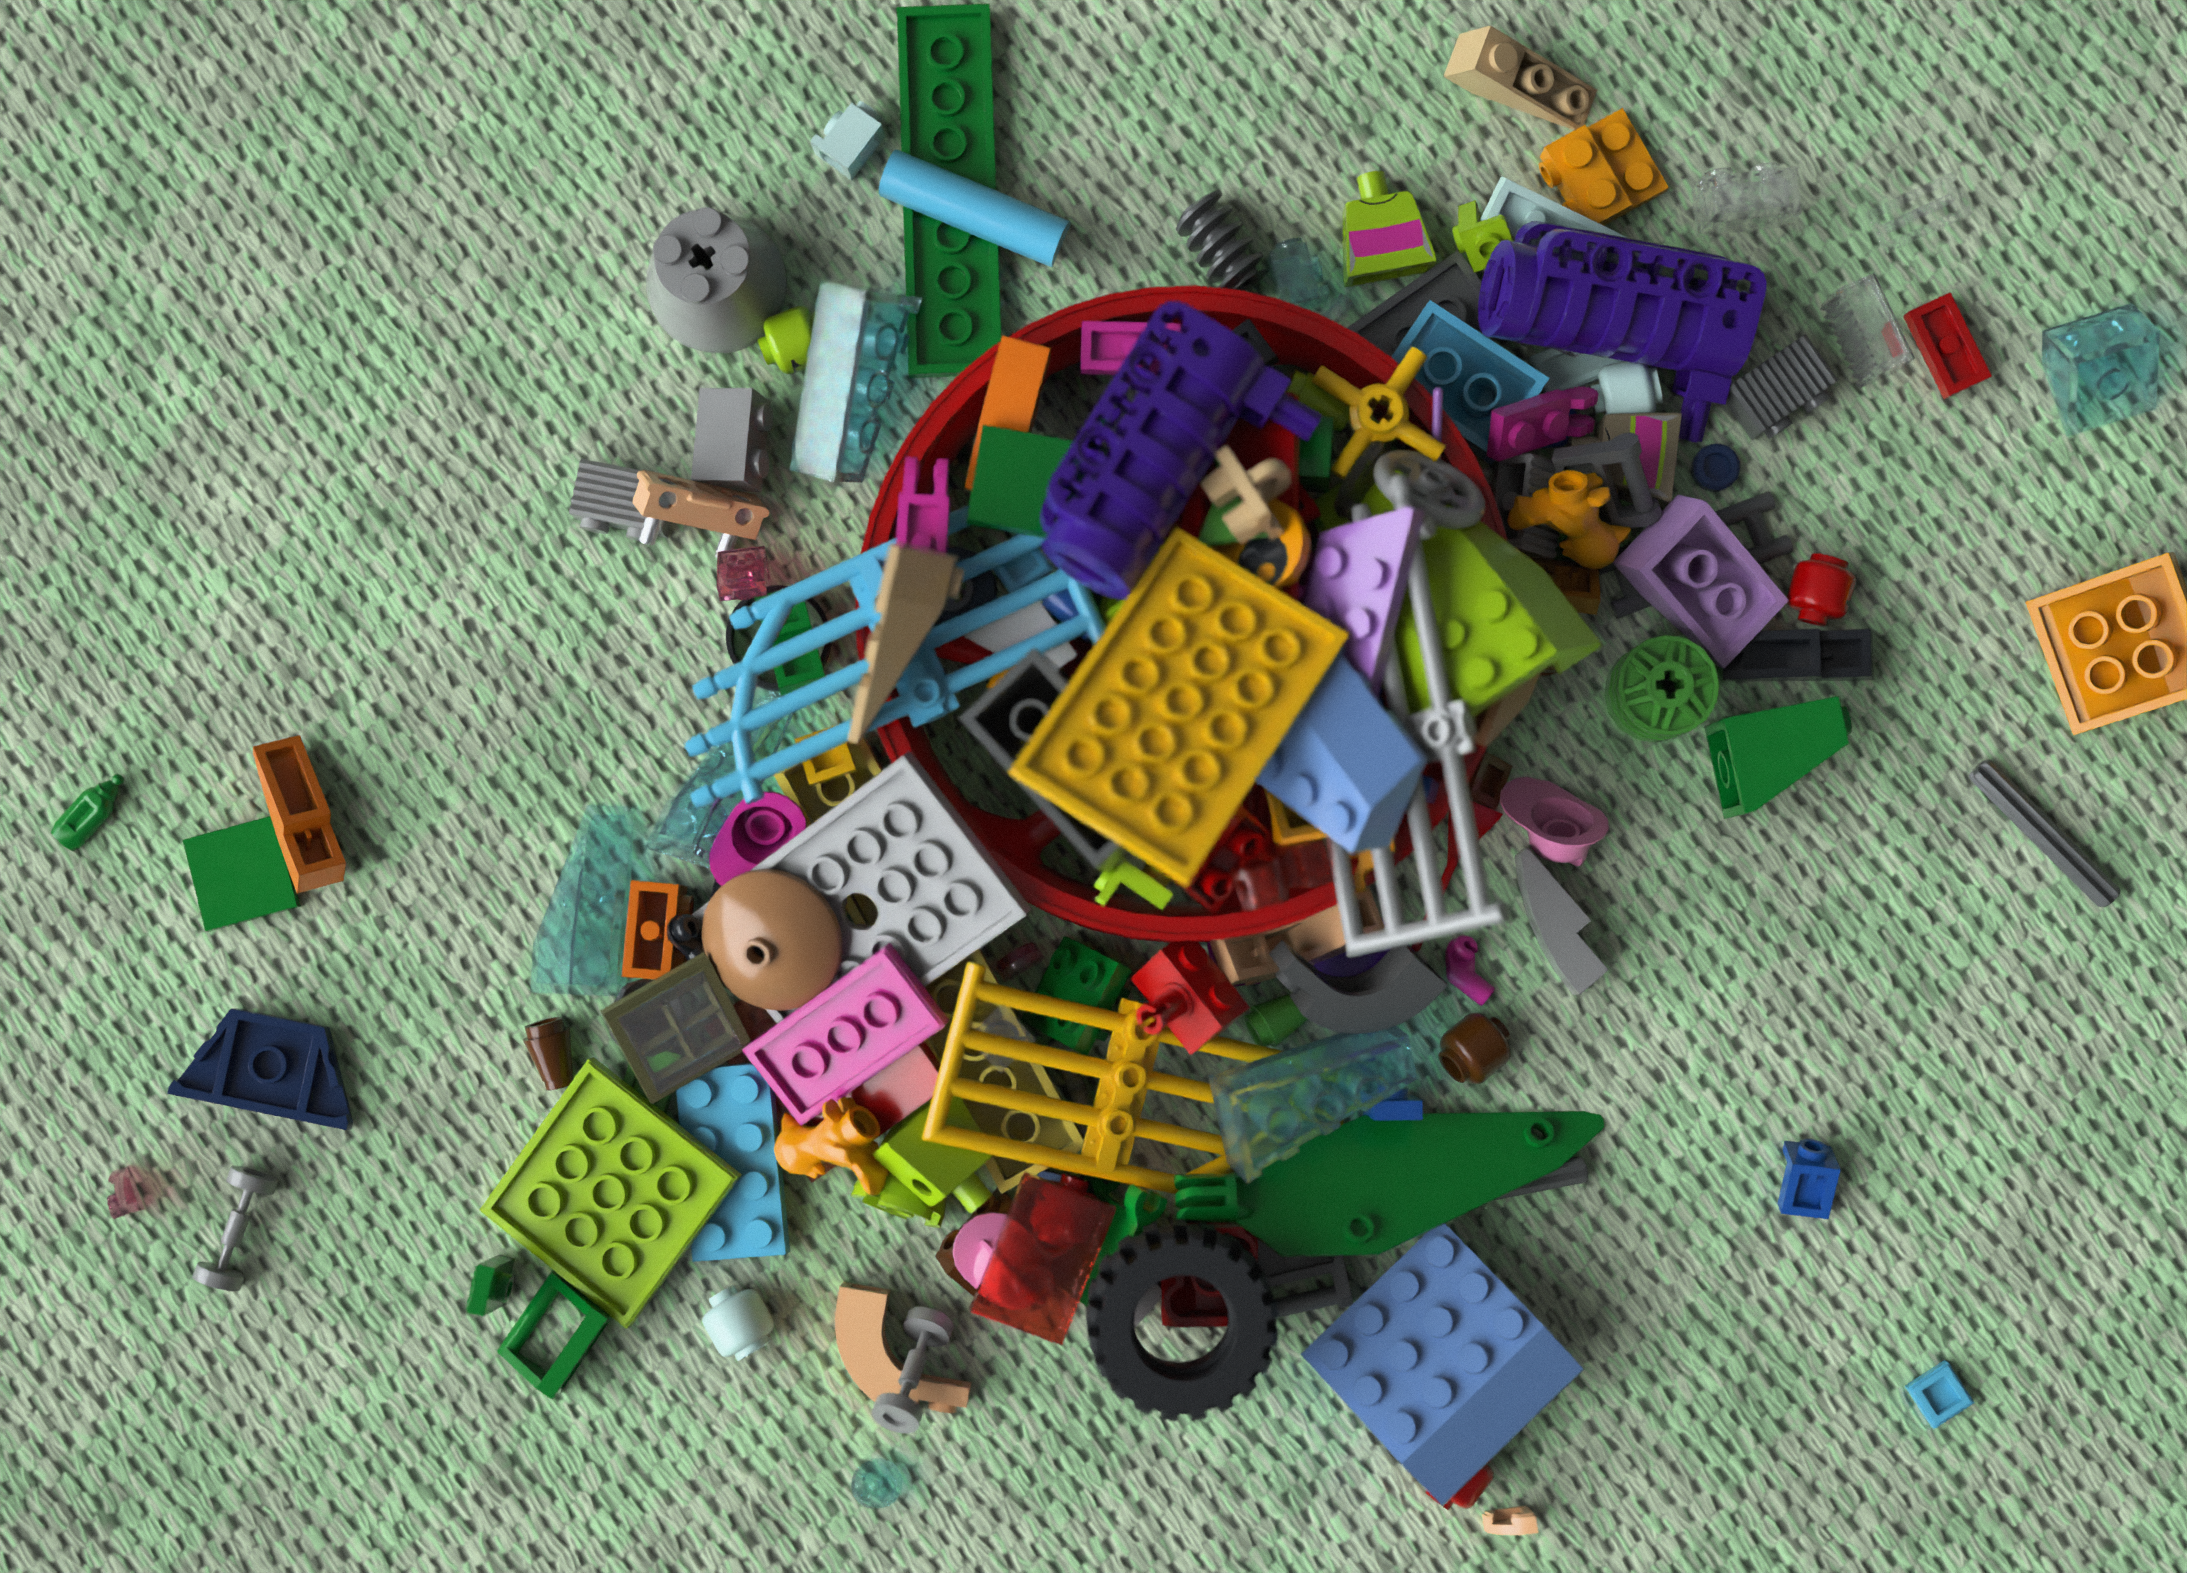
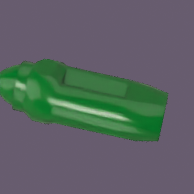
(86, 814)

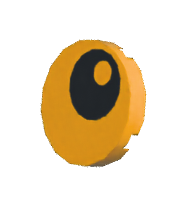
(1277, 560)

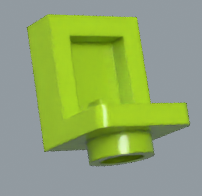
(1477, 236)
(1146, 882)

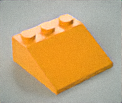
(2116, 642)

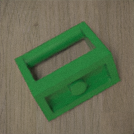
(572, 1355)

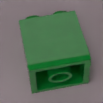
(1772, 749)

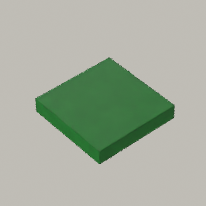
(239, 874)

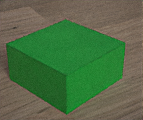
(1316, 457)

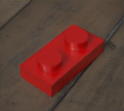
(1947, 345)

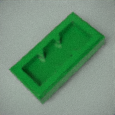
(491, 1285)

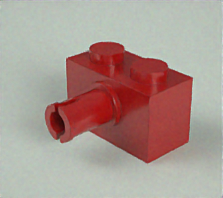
(1187, 995)

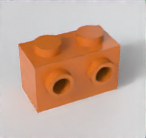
(646, 946)

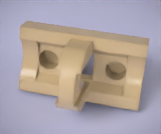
(1255, 488)

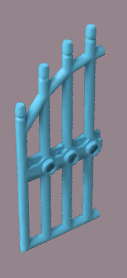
(923, 688)

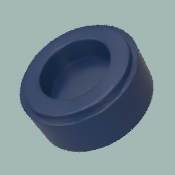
(1715, 467)

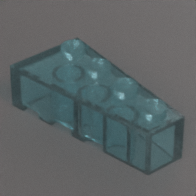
(848, 378)

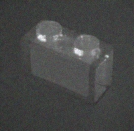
(1867, 330)

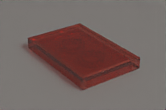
(1042, 1258)

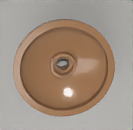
(787, 923)

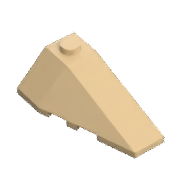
(911, 601)

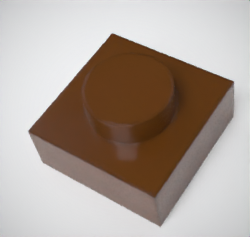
(1489, 780)

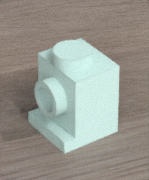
(850, 139)

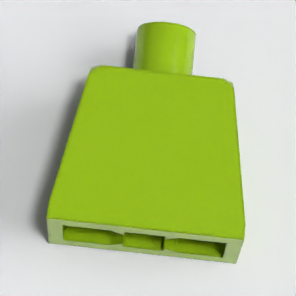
(935, 1168)

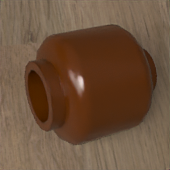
(1475, 1048)

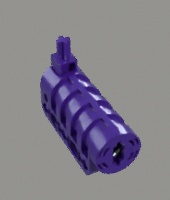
(1626, 309)
(1164, 446)

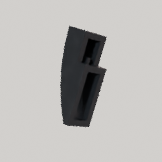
(1805, 656)

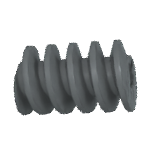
(1219, 245)

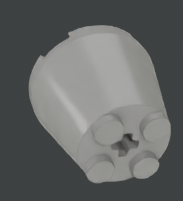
(730, 301)

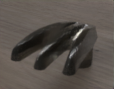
(1358, 480)

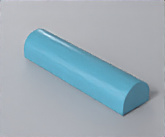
(973, 207)

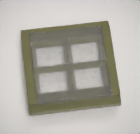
(676, 1027)

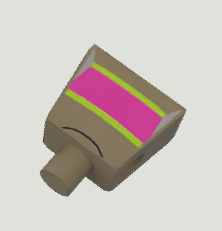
(1659, 444)

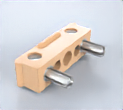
(698, 506)

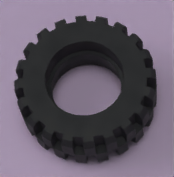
(1192, 1384)

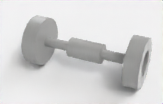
(218, 1274)
(898, 1411)

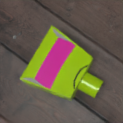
(1383, 234)

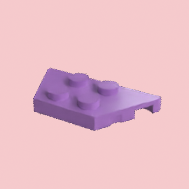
(1361, 584)

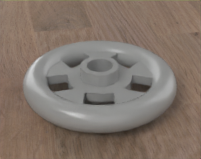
(1433, 488)

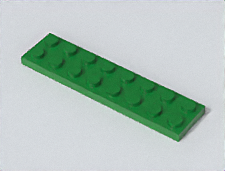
(950, 125)

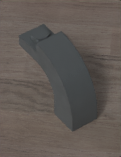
(1361, 1003)

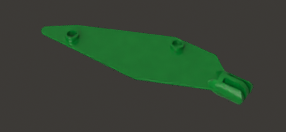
(1386, 1179)

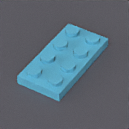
(737, 1119)

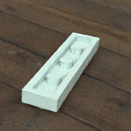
(1523, 206)

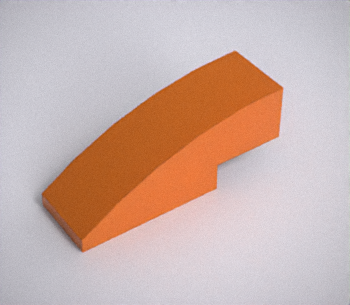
(1012, 391)
(299, 814)

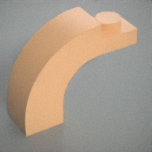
(1315, 939)
(868, 1358)

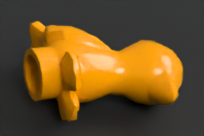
(1573, 509)
(841, 1139)

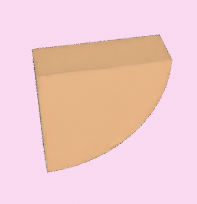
(1510, 1521)

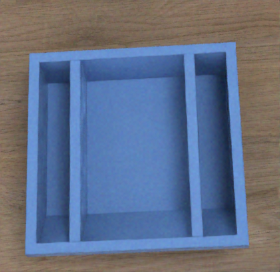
(1442, 1362)

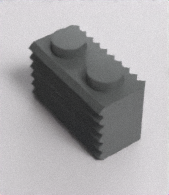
(1780, 387)

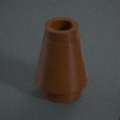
(551, 1052)

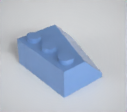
(1346, 762)

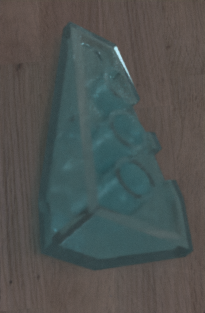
(690, 831)
(586, 919)

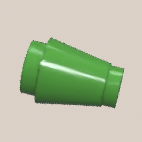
(1273, 1021)

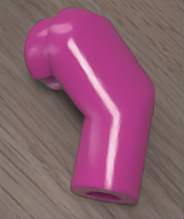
(1461, 969)

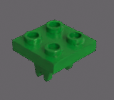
(1083, 978)

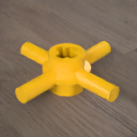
(1387, 395)

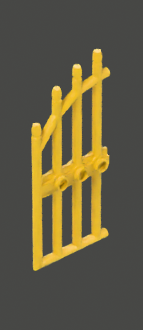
(1119, 1098)

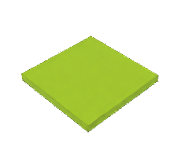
(610, 1192)

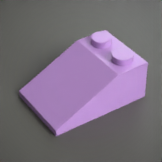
(1701, 579)

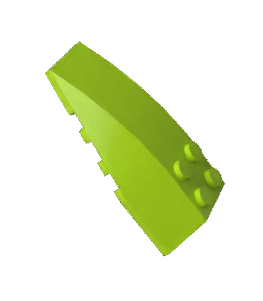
(1492, 611)

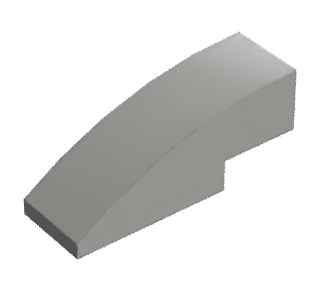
(1556, 924)

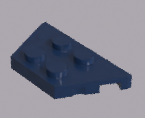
(269, 1069)

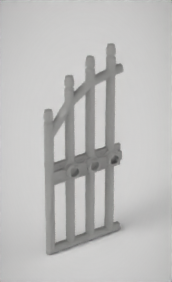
(1441, 735)

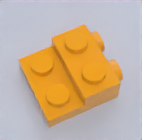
(1602, 169)

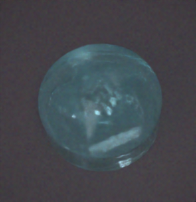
(876, 1483)

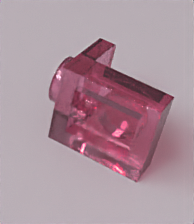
(743, 573)

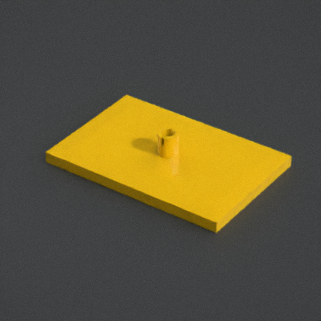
(1179, 706)

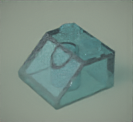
(2102, 367)

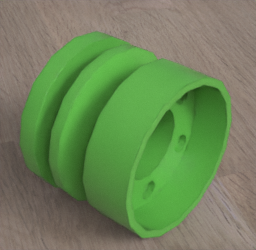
(1648, 712)

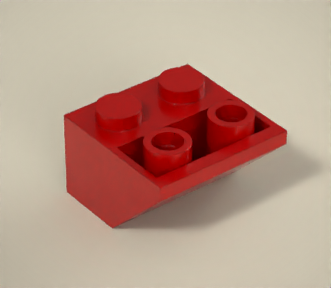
(1239, 841)

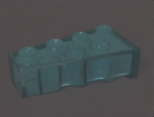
(1305, 1091)

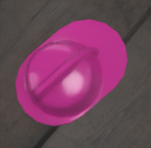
(754, 834)

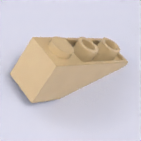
(1517, 77)

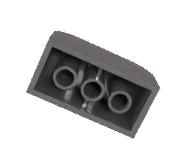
(1006, 722)

